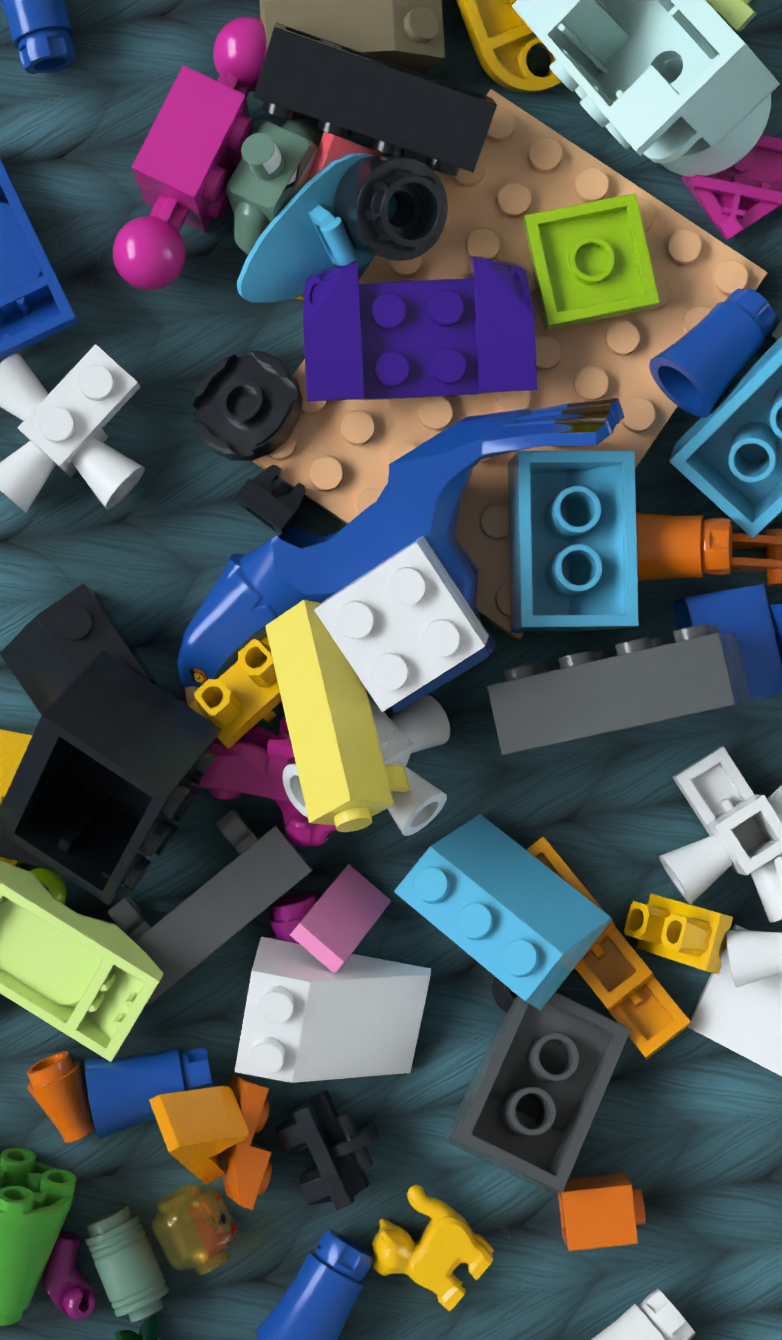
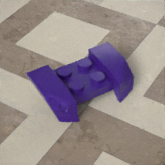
(419, 334)

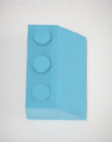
(572, 541)
(504, 908)

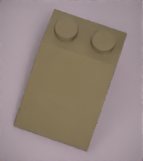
(391, 30)

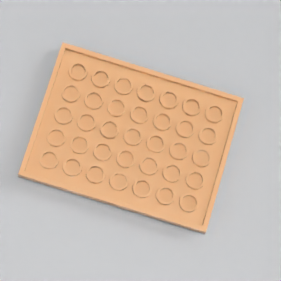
(523, 169)

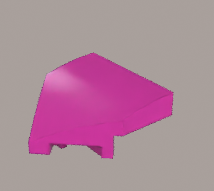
(744, 191)

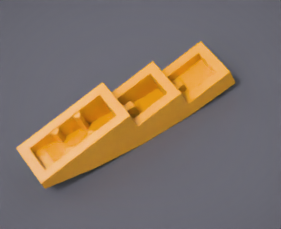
(621, 976)

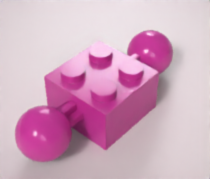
(191, 157)

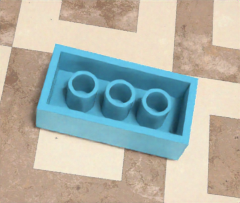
(738, 447)

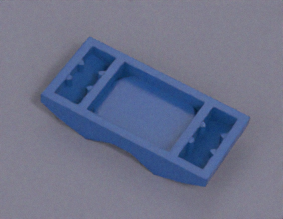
(30, 290)

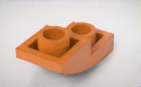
(247, 1162)

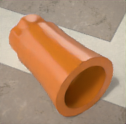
(682, 546)

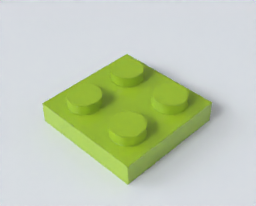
(591, 261)

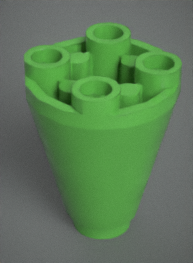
(31, 1217)

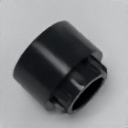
(364, 200)

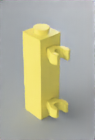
(330, 724)

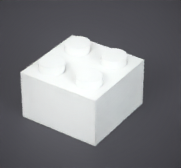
(402, 624)

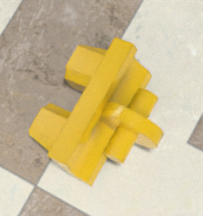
(241, 693)
(679, 931)

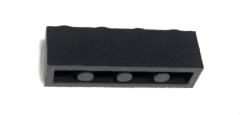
(374, 99)

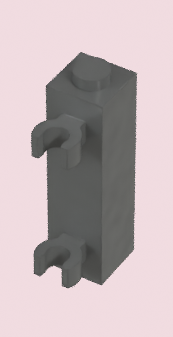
(220, 906)

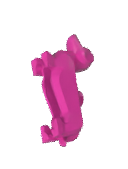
(256, 768)

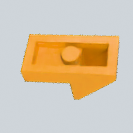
(200, 1127)

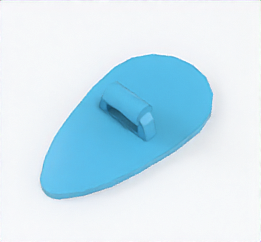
(303, 240)

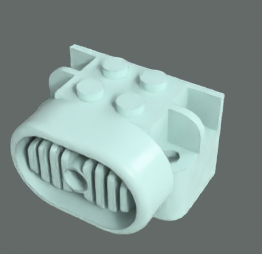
(659, 77)

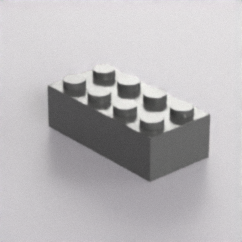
(619, 692)

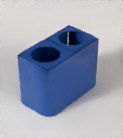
(749, 617)

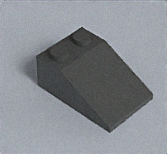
(539, 1090)

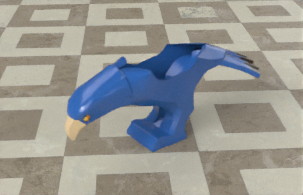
(416, 502)

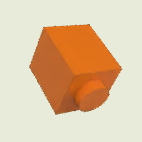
(600, 1212)

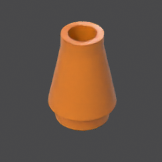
(61, 1093)

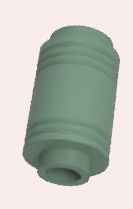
(126, 1264)

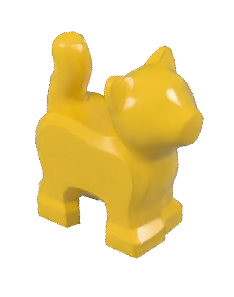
(436, 1253)

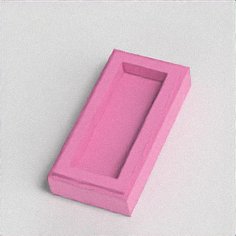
(340, 918)

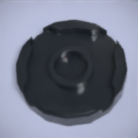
(247, 406)

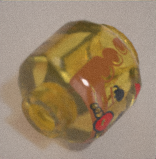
(194, 1228)

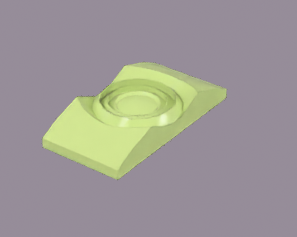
(70, 966)

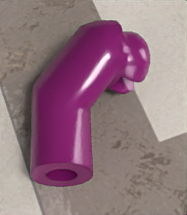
(65, 1282)

